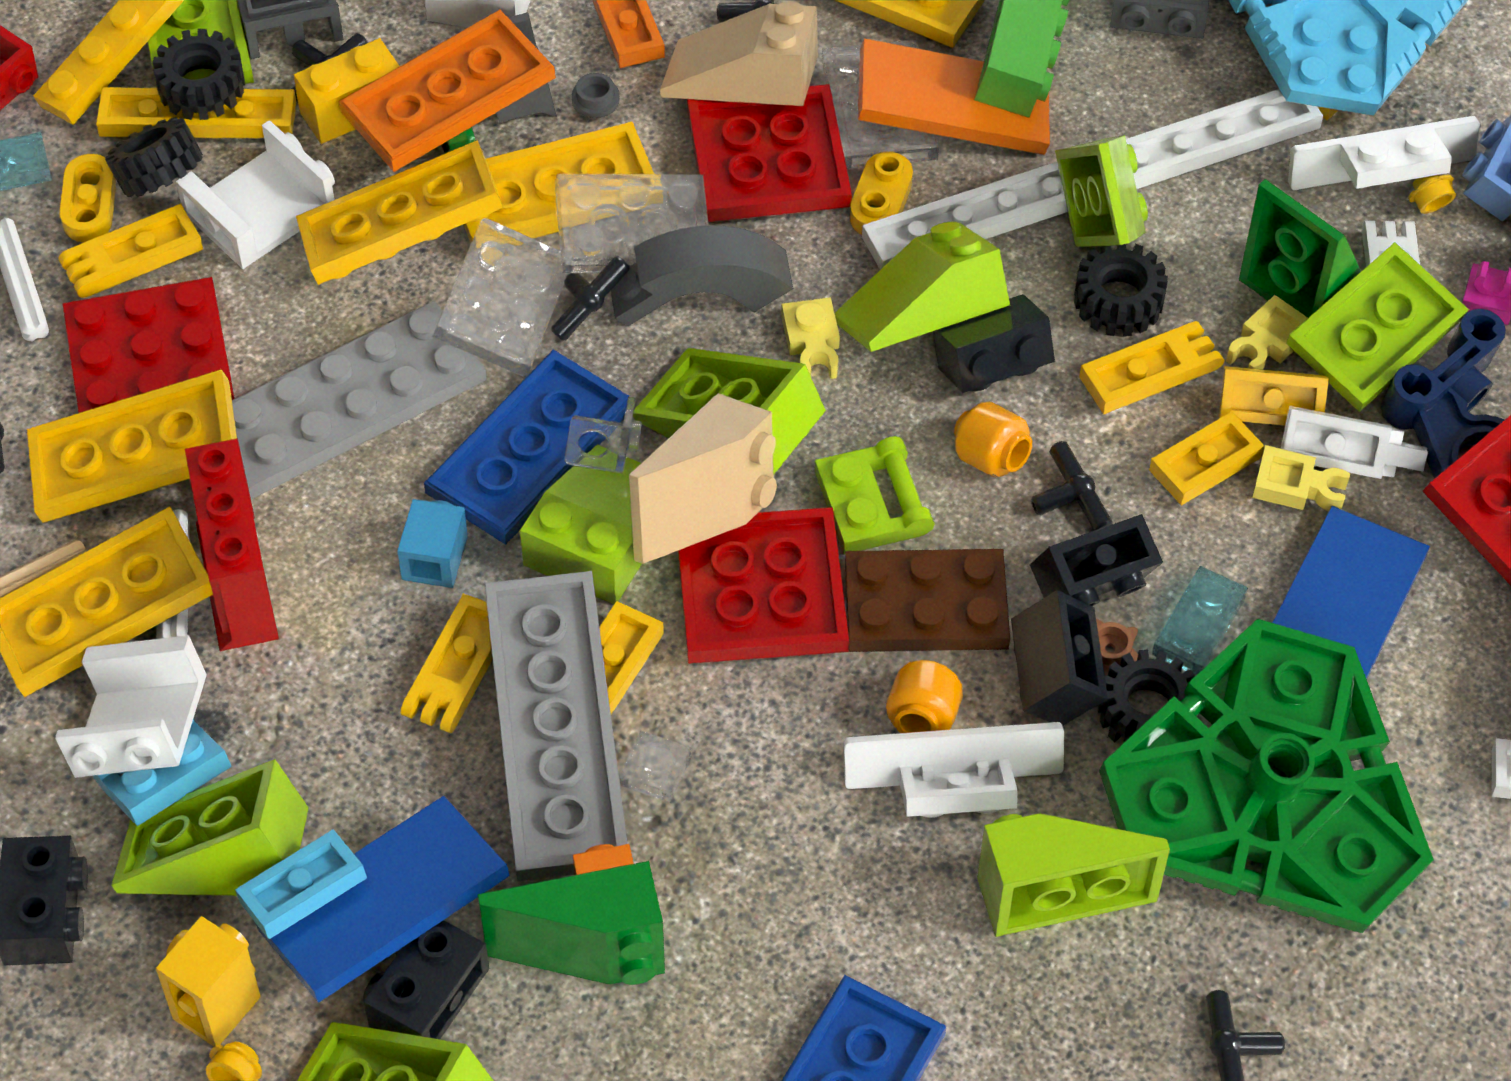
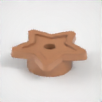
(1119, 638)

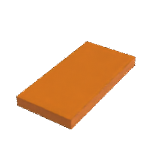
(447, 90)
(937, 97)

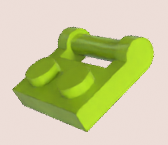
(857, 502)

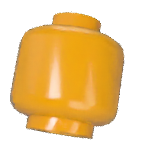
(992, 439)
(924, 697)

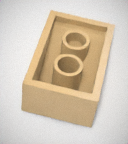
(749, 58)
(703, 479)

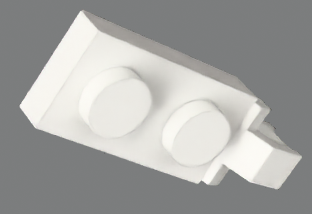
(1350, 443)

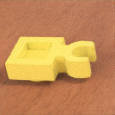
(812, 332)
(1266, 334)
(1291, 479)

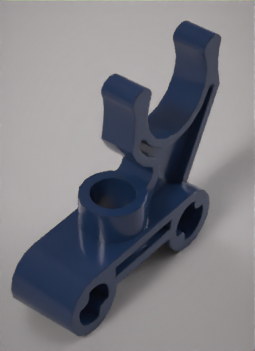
(1441, 399)

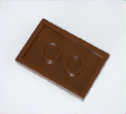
(926, 600)

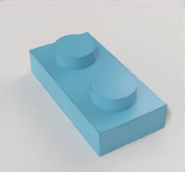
(301, 884)

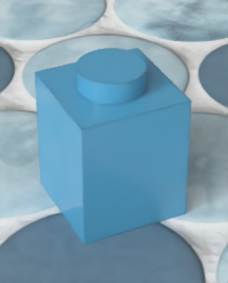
(432, 543)

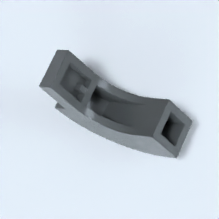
(702, 261)

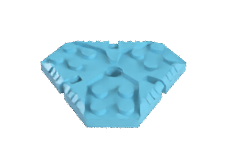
(1343, 50)

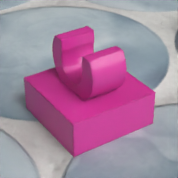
(1489, 290)

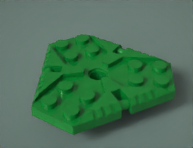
(1326, 835)

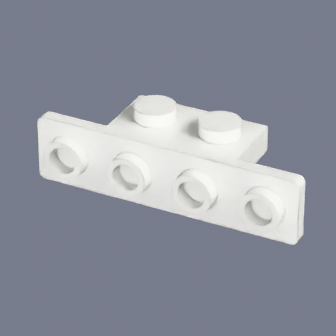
(1385, 155)
(955, 767)

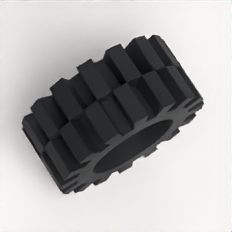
(194, 54)
(154, 157)
(1115, 310)
(1135, 676)

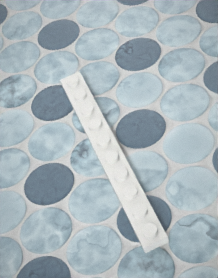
(1159, 156)

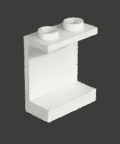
(260, 201)
(140, 707)

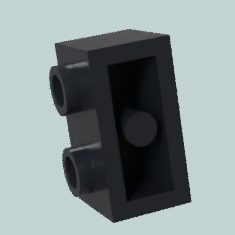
(995, 345)
(1099, 562)
(1058, 658)
(40, 900)
(427, 982)

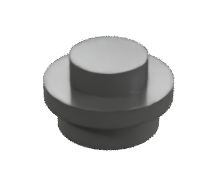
(595, 95)

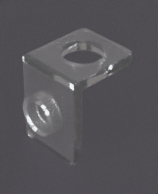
(620, 436)

